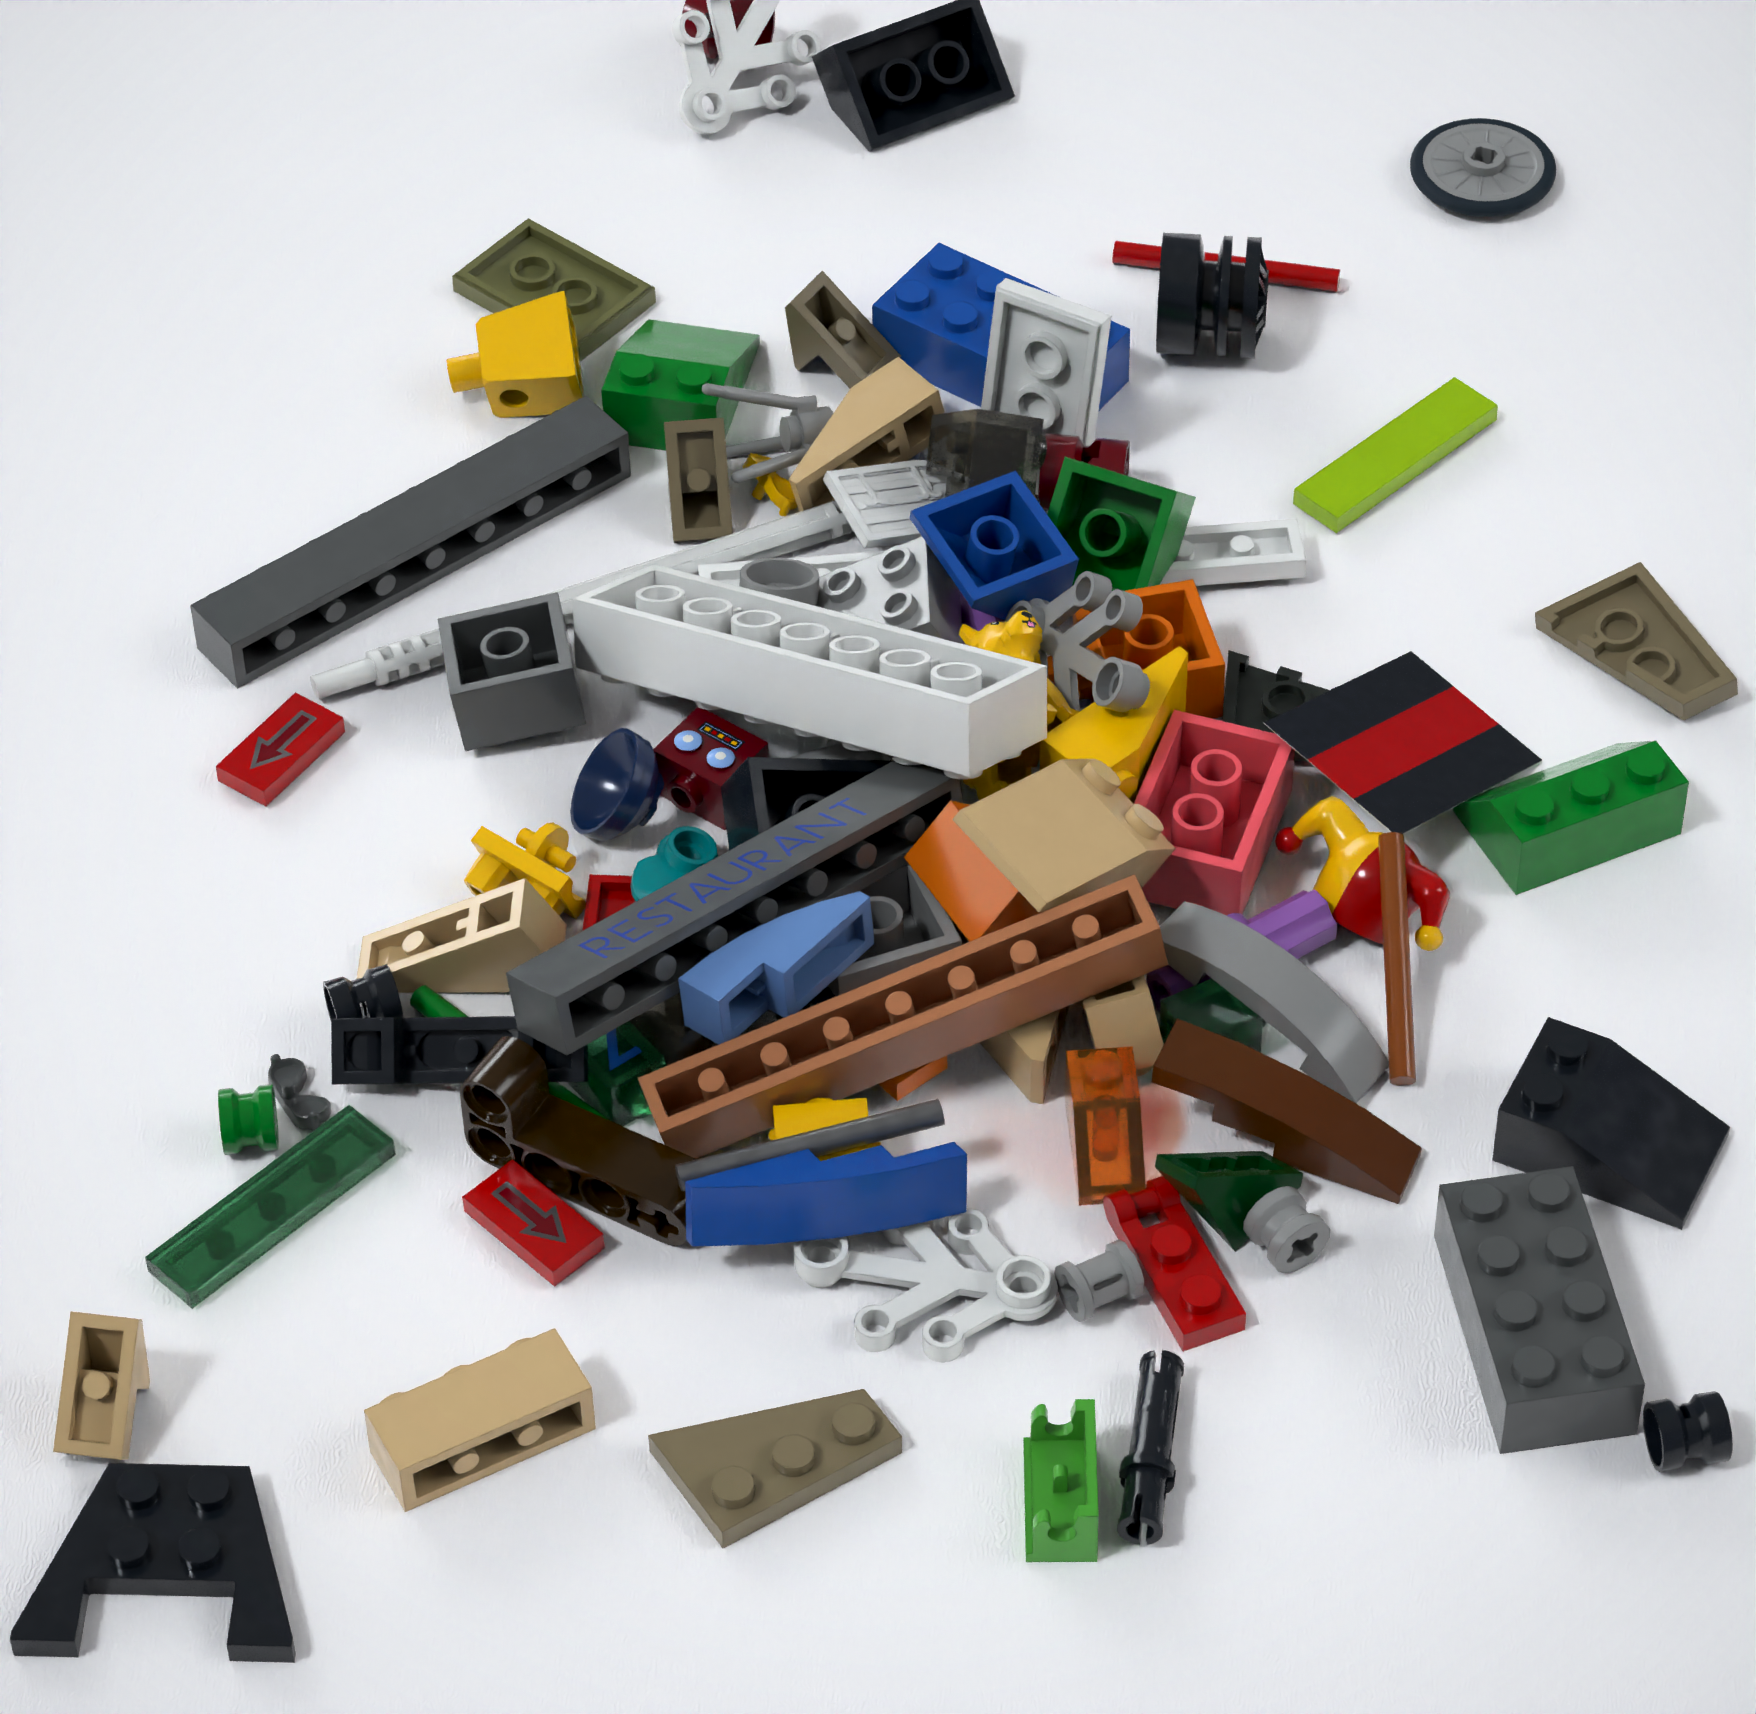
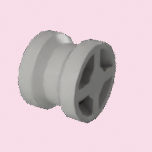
(1286, 1229)

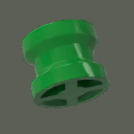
(248, 1119)

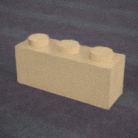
(479, 1419)

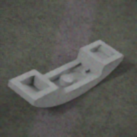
(1280, 992)

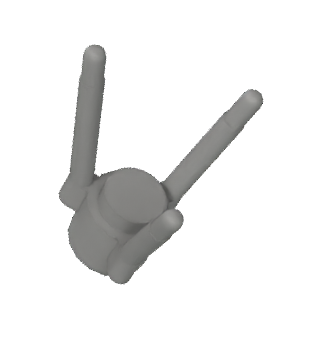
(796, 430)

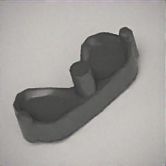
(288, 1080)

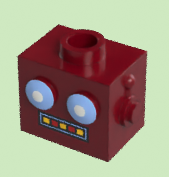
(700, 759)

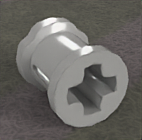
(1099, 1280)

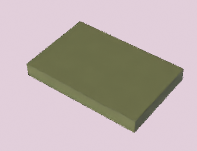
(540, 262)

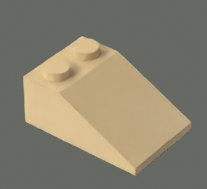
(1066, 832)

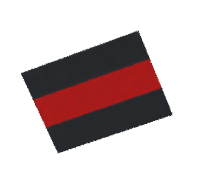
(1403, 743)

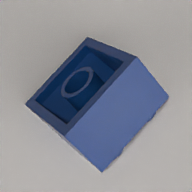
(997, 545)

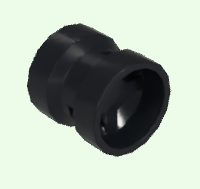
(374, 992)
(1687, 1431)

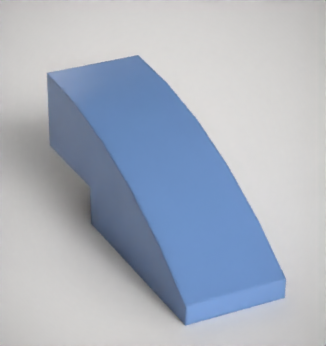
(775, 966)

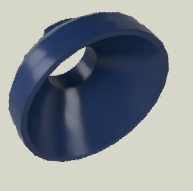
(616, 787)

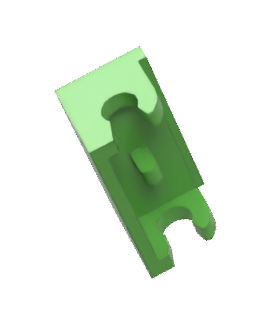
(1061, 1486)

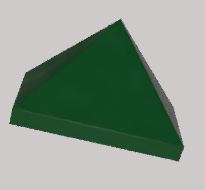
(1226, 1185)

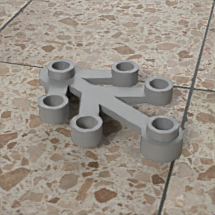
(1116, 682)

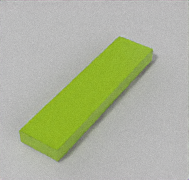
(1395, 454)

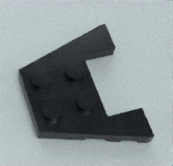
(163, 1536)

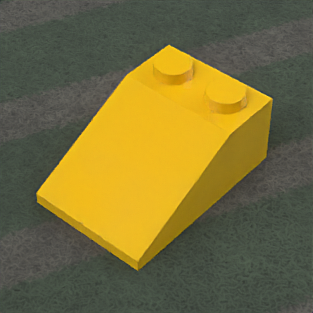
(1124, 739)

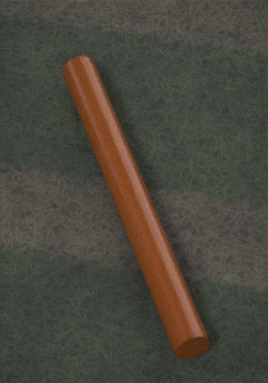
(1397, 959)

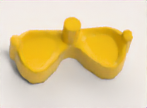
(775, 486)

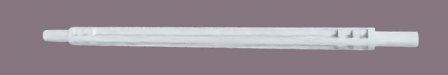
(755, 543)

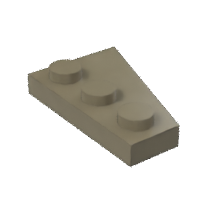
(1642, 640)
(773, 1460)

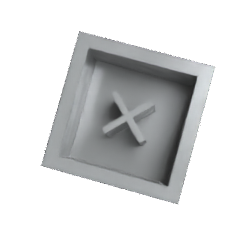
(898, 589)

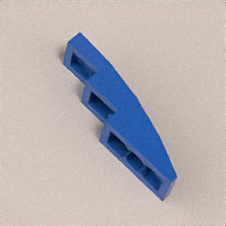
(827, 1199)

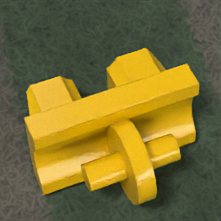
(505, 863)

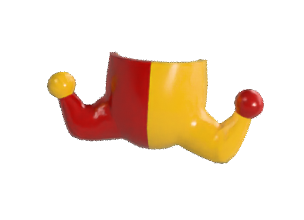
(1353, 874)

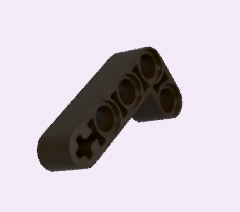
(569, 1148)

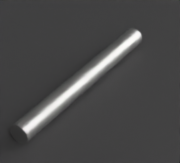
(822, 1140)

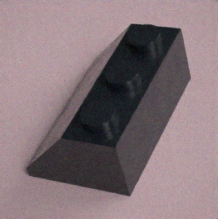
(914, 73)

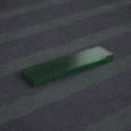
(270, 1206)

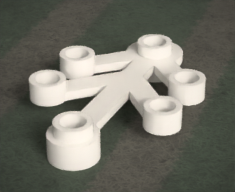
(735, 54)
(933, 1282)

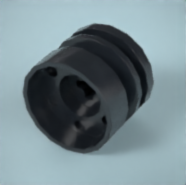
(1209, 295)

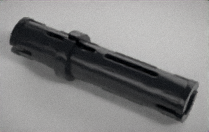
(1148, 1469)

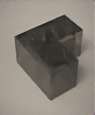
(985, 445)

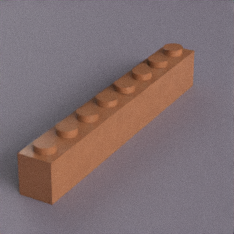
(907, 1018)

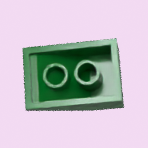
(662, 374)

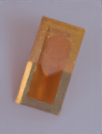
(1104, 1122)

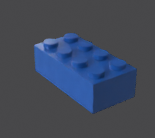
(943, 320)

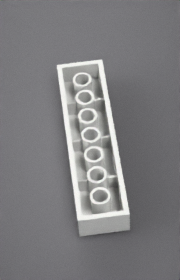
(812, 670)

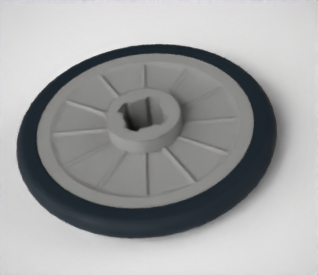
(1483, 167)

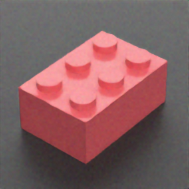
(1219, 805)

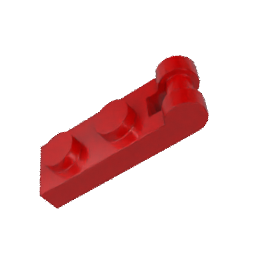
(1176, 1264)

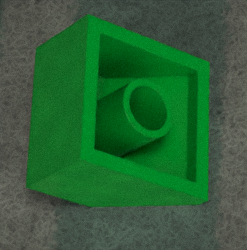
(1119, 523)

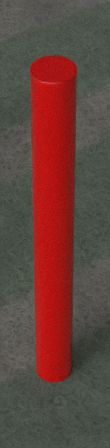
(1279, 272)

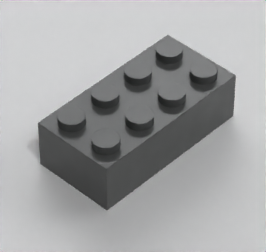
(1538, 1310)

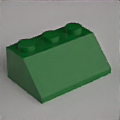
(1578, 813)

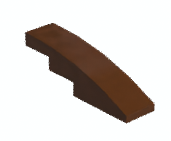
(1304, 1118)

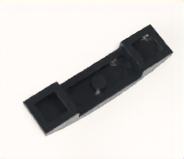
(432, 1050)

